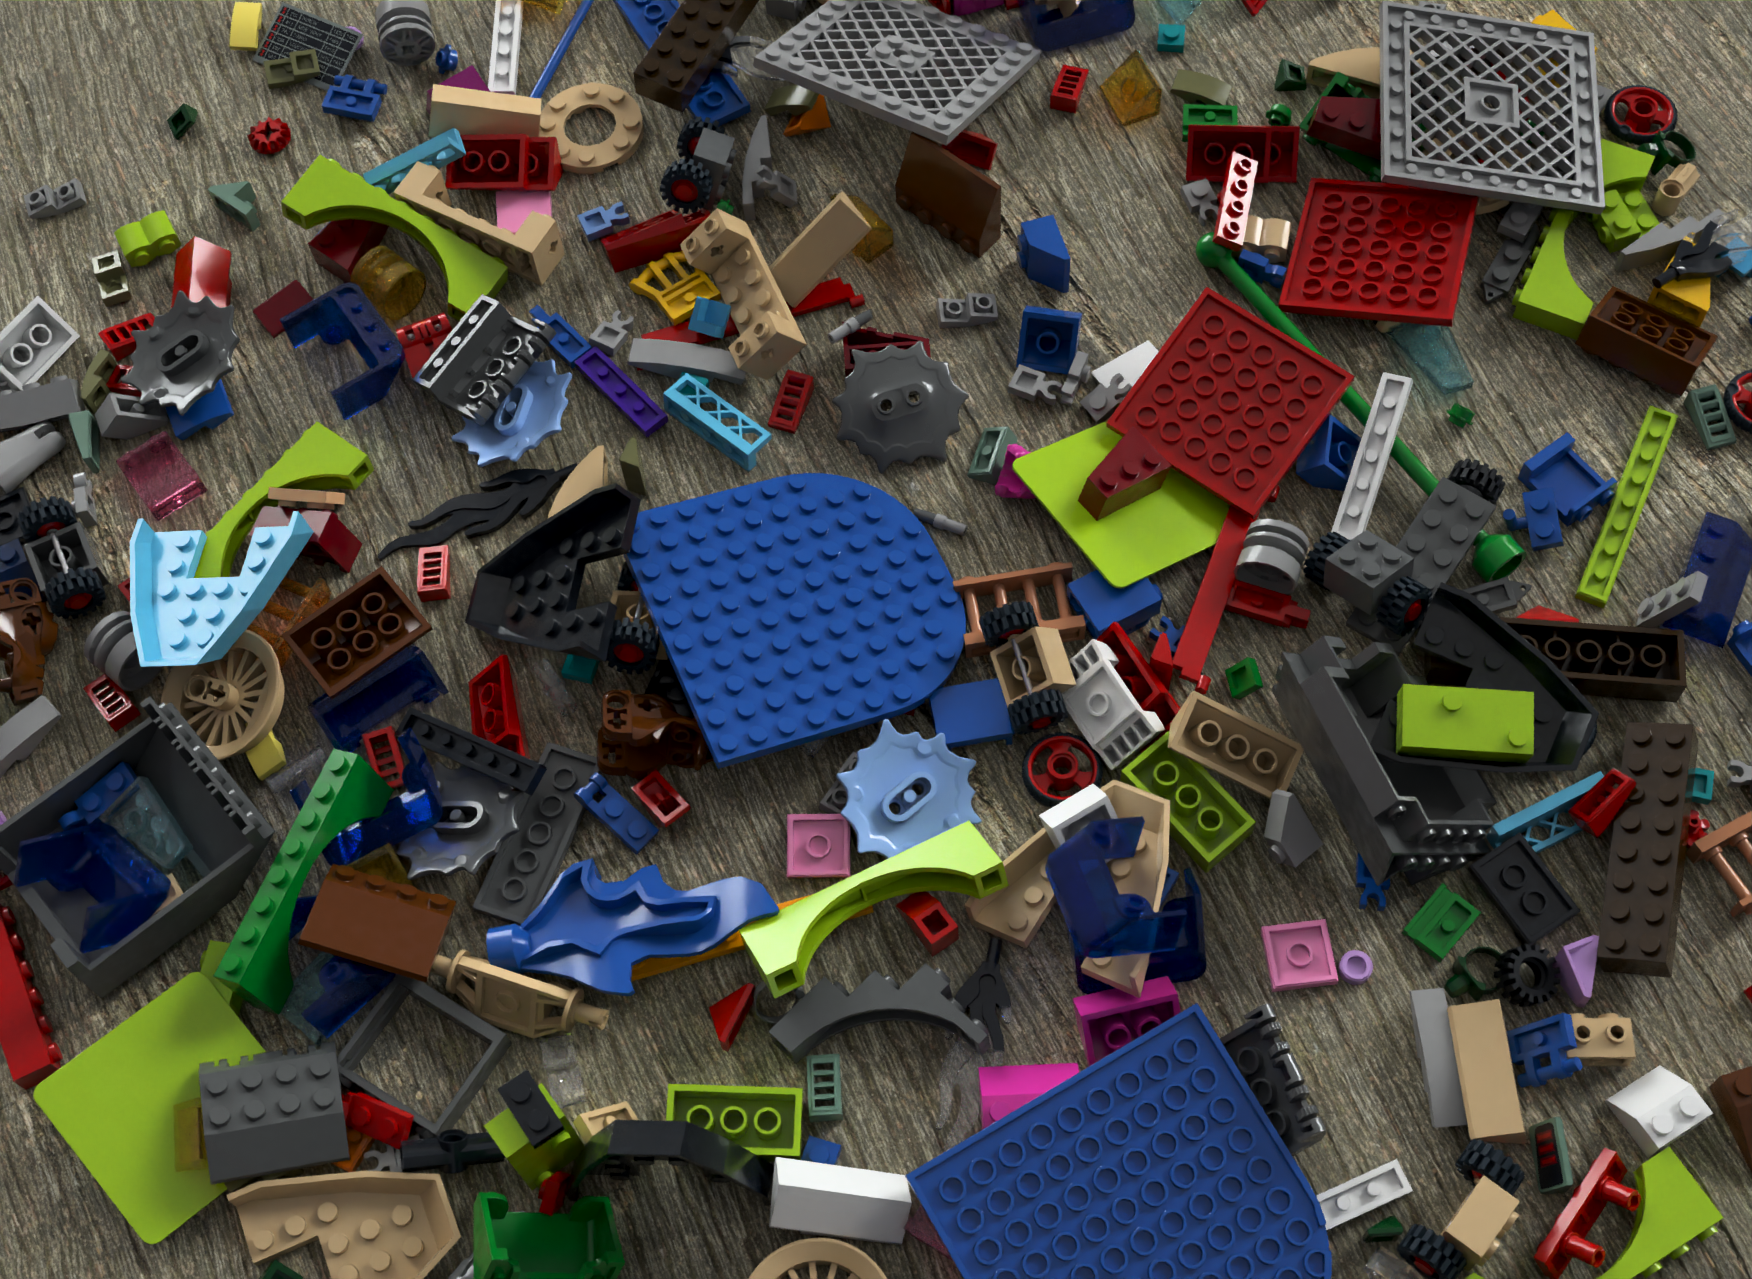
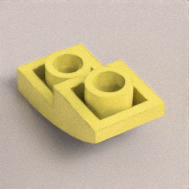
(245, 26)
(266, 756)

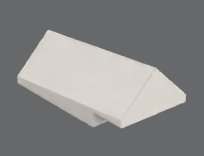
(32, 344)
(839, 1201)

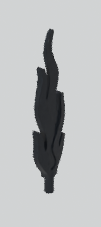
(526, 488)

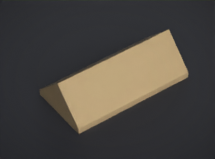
(482, 112)
(819, 249)
(1234, 745)
(1486, 1072)

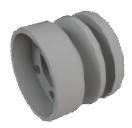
(405, 31)
(1272, 555)
(114, 652)

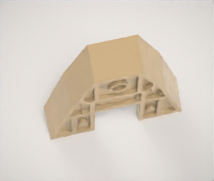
(1022, 906)
(364, 1221)

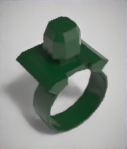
(1666, 156)
(1464, 981)

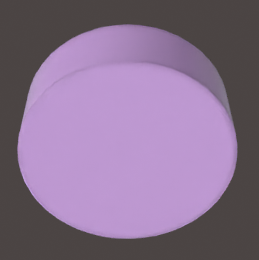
(1355, 967)

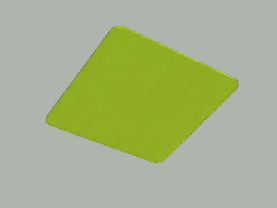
(1135, 539)
(120, 1099)

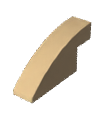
(1358, 64)
(587, 476)

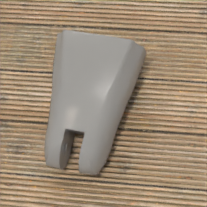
(26, 452)

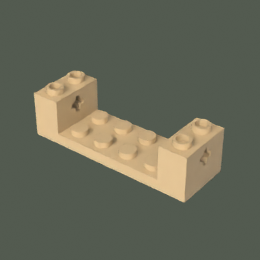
(528, 253)
(765, 323)

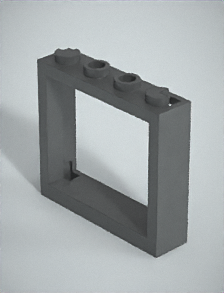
(380, 1017)

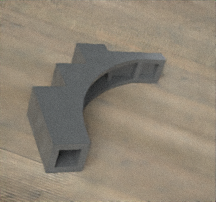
(830, 1010)

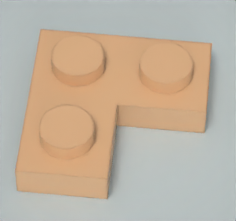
(314, 499)

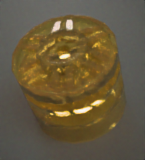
(389, 282)

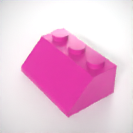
(1116, 1017)
(1010, 1087)

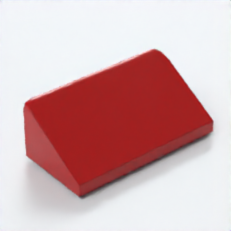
(1161, 660)

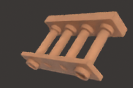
(1056, 574)
(1711, 847)

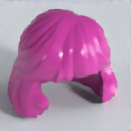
(1008, 483)

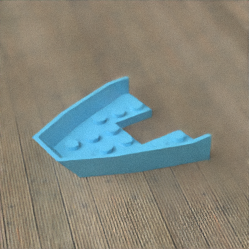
(199, 619)

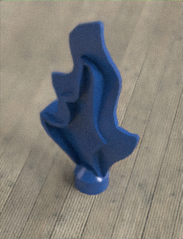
(604, 929)

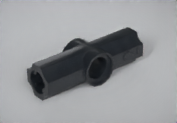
(449, 1152)

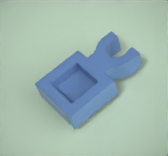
(601, 222)

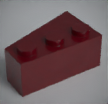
(1348, 124)
(344, 243)
(872, 341)
(1124, 476)
(329, 542)

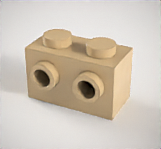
(1603, 1040)

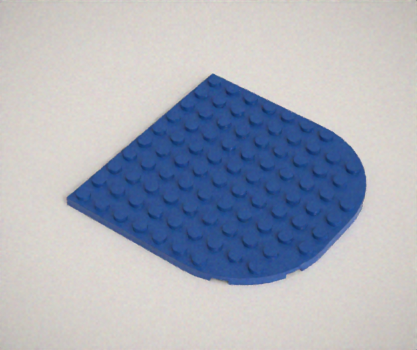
(796, 609)
(1131, 1174)

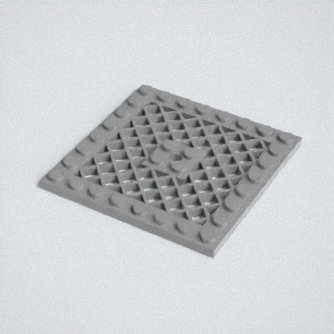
(900, 63)
(1408, 166)

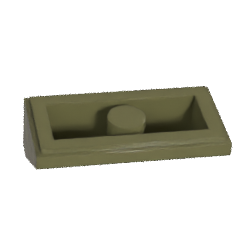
(633, 468)

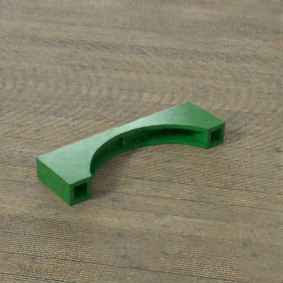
(258, 955)

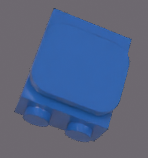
(1106, 604)

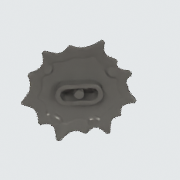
(183, 353)
(909, 427)
(473, 826)

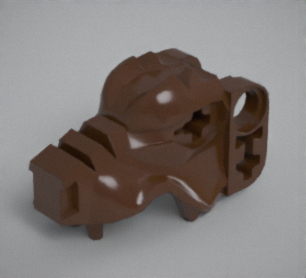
(20, 646)
(647, 736)

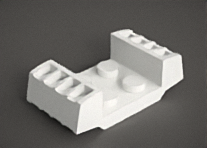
(1107, 708)

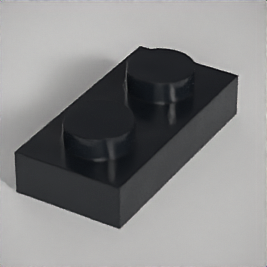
(531, 1109)

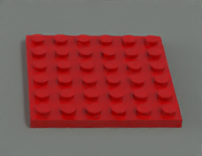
(1379, 252)
(1231, 401)

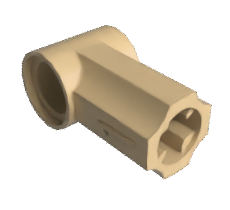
(1674, 189)

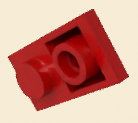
(929, 921)

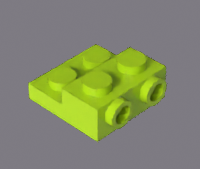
(1623, 219)

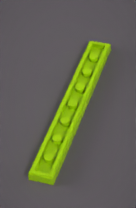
(1626, 507)

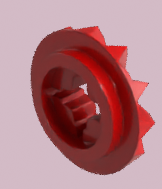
(277, 141)

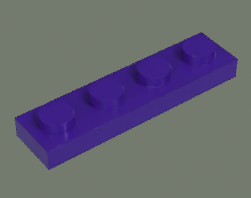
(621, 391)

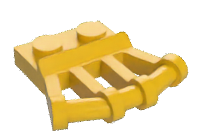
(677, 299)

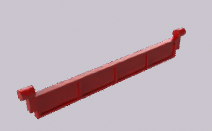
(822, 296)
(1212, 598)

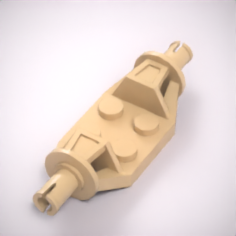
(515, 999)

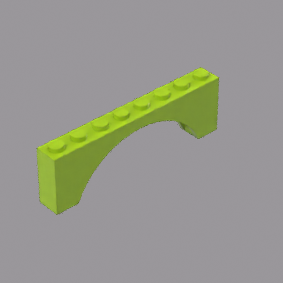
(333, 194)
(1550, 293)
(313, 463)
(948, 862)
(1667, 1218)

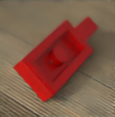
(1266, 605)
(376, 1118)

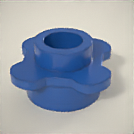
(446, 59)

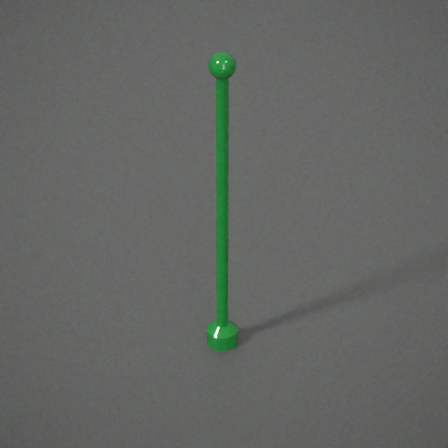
(1494, 554)

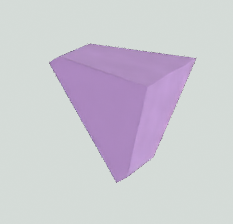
(1577, 968)

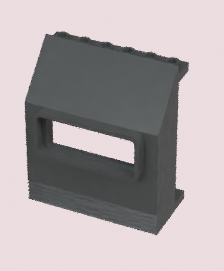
(206, 803)

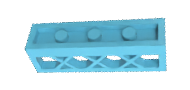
(436, 152)
(711, 429)
(1539, 814)

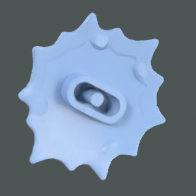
(522, 419)
(886, 777)

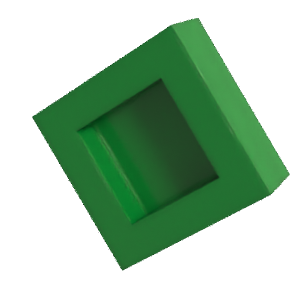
(1243, 678)

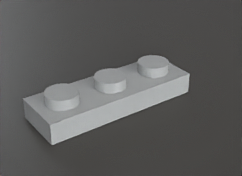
(1672, 600)

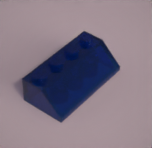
(1724, 555)

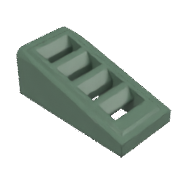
(1710, 399)
(87, 437)
(824, 1113)

